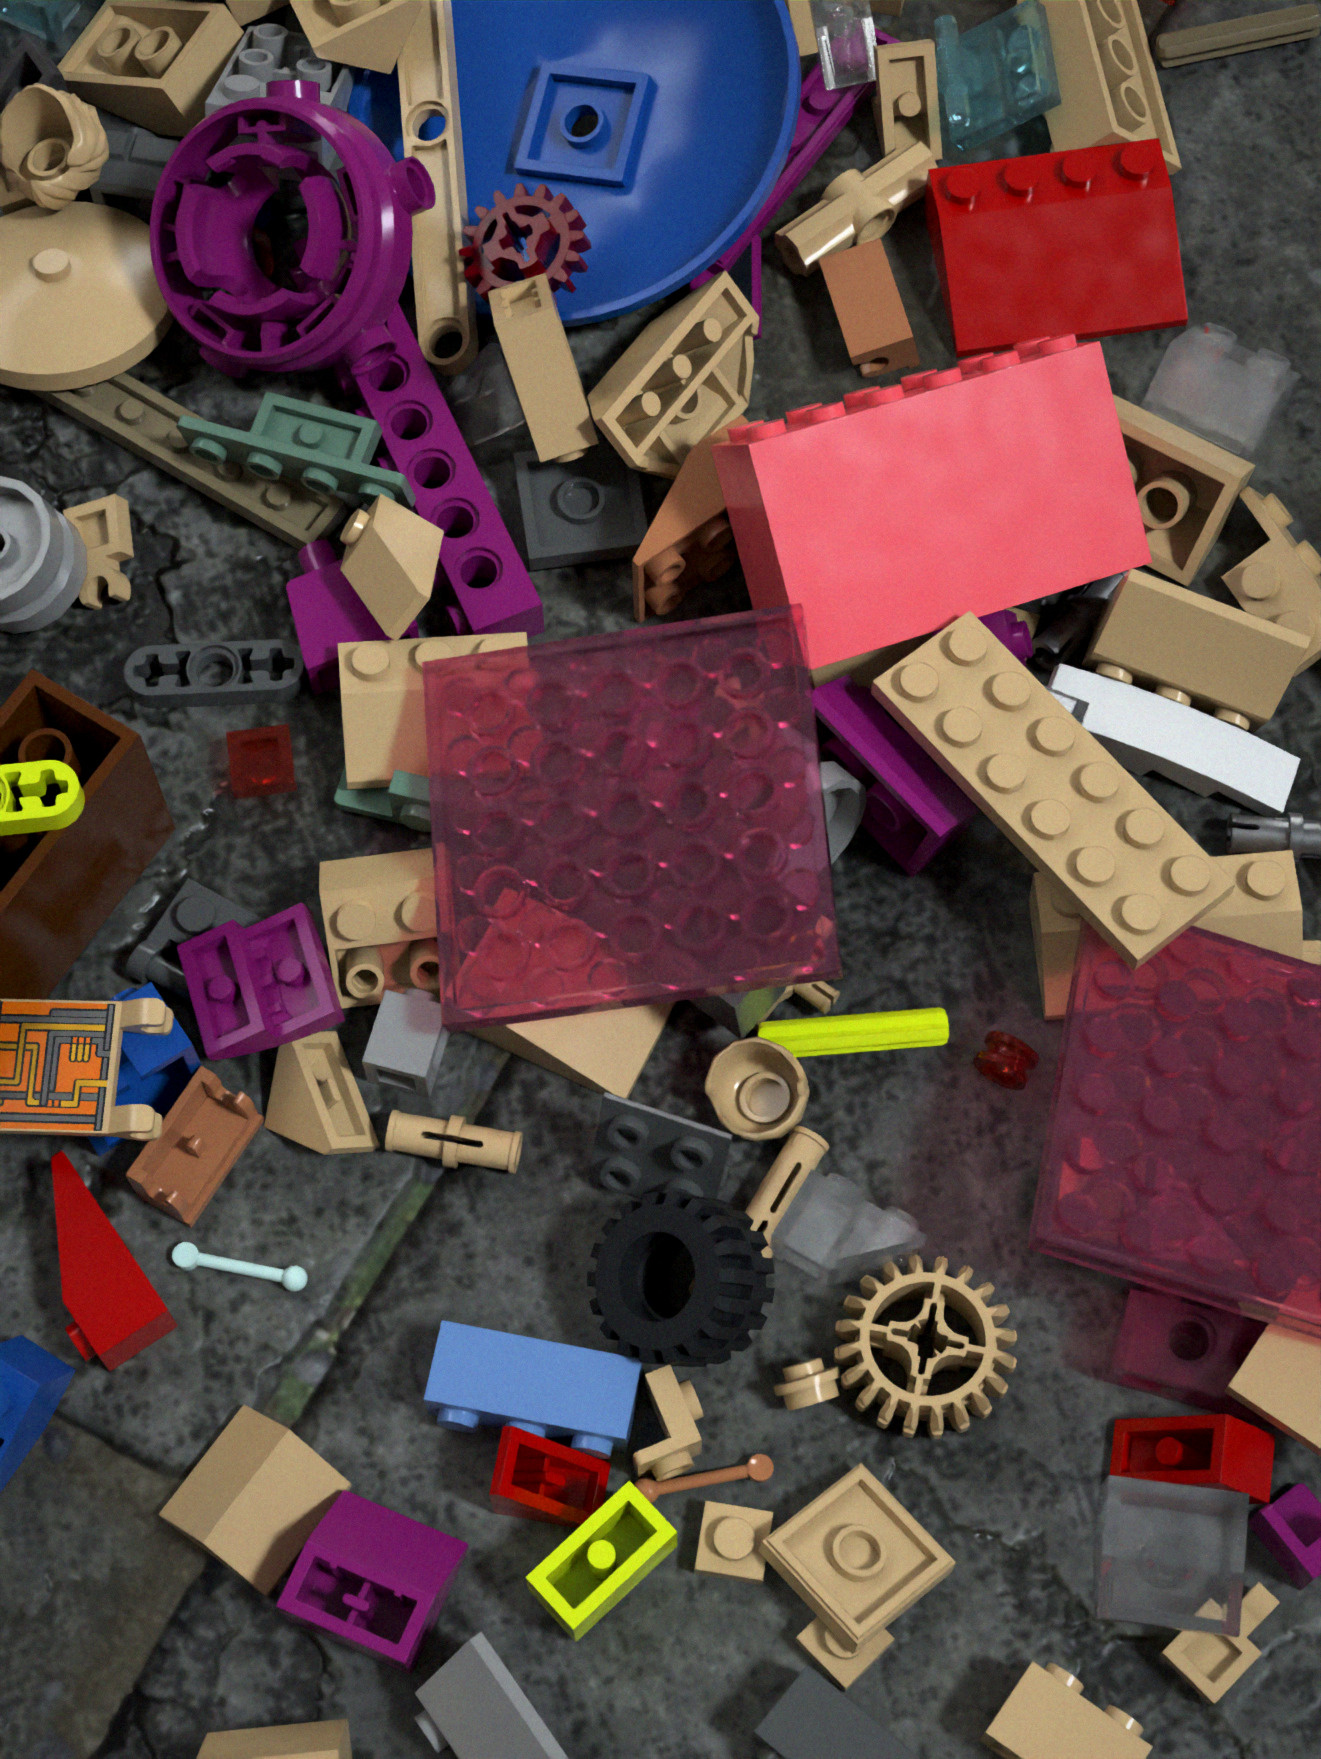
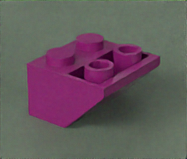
(372, 1581)

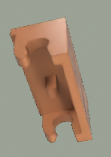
(869, 309)
(196, 1148)

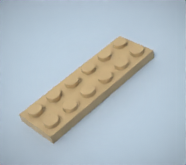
(1052, 789)

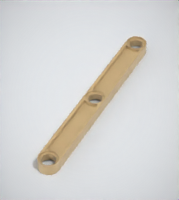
(431, 90)

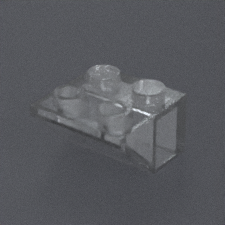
(1221, 388)

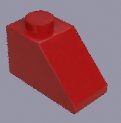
(1196, 1452)

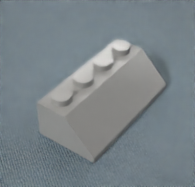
(482, 1709)

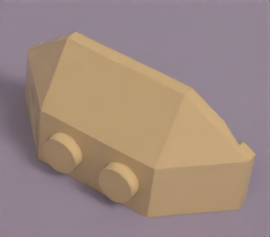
(679, 379)

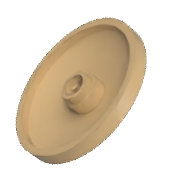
(76, 296)

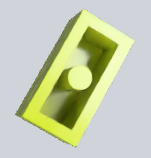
(602, 1561)

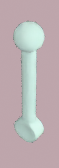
(188, 1257)

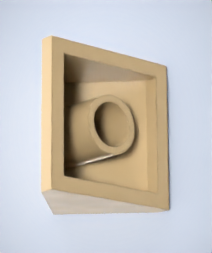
(358, 31)
(255, 1498)

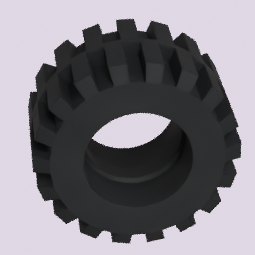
(635, 1271)

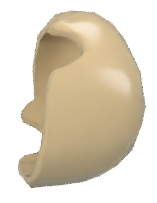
(757, 1089)

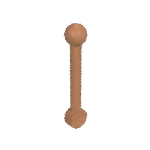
(757, 1470)

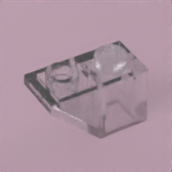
(840, 1235)

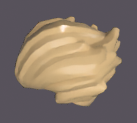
(51, 145)

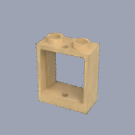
(543, 369)

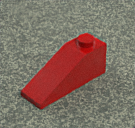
(100, 1279)

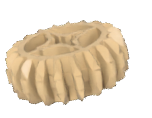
(894, 1341)

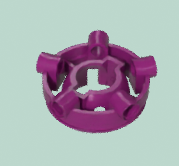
(206, 235)

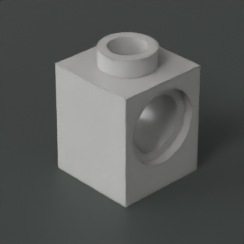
(406, 1042)

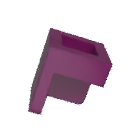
(1293, 1533)

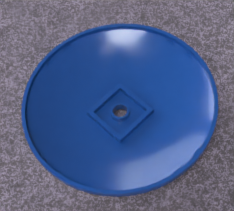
(685, 142)

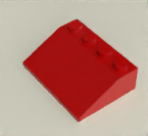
(1056, 246)

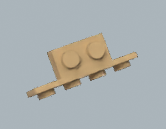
(1280, 577)

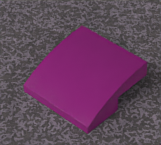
(260, 983)

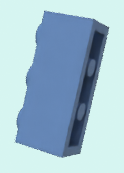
(533, 1386)

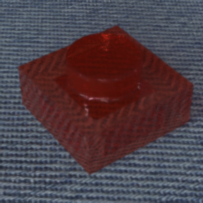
(261, 761)

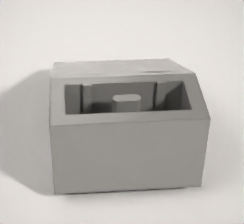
(276, 54)

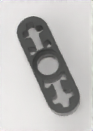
(197, 655)

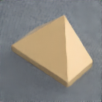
(318, 1098)

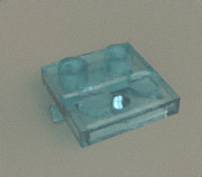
(995, 73)

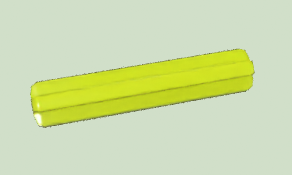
(859, 1032)

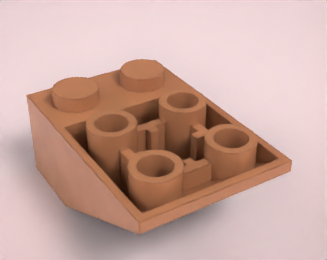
(688, 536)

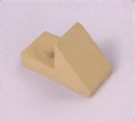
(907, 96)

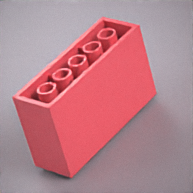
(935, 496)

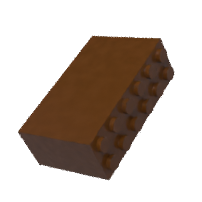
(71, 879)

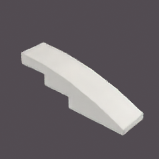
(1180, 742)

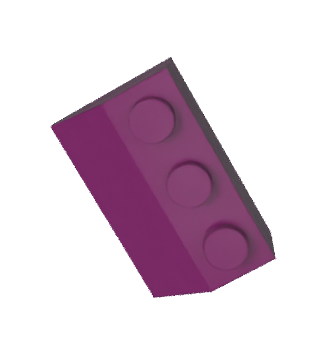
(909, 800)

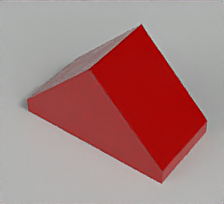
(546, 1480)

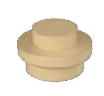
(807, 1384)

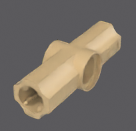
(856, 208)

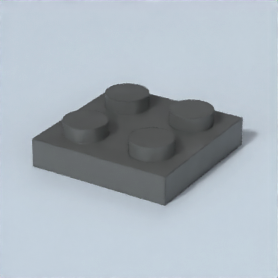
(579, 508)

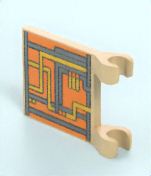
(65, 1066)

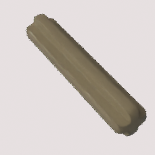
(1238, 35)

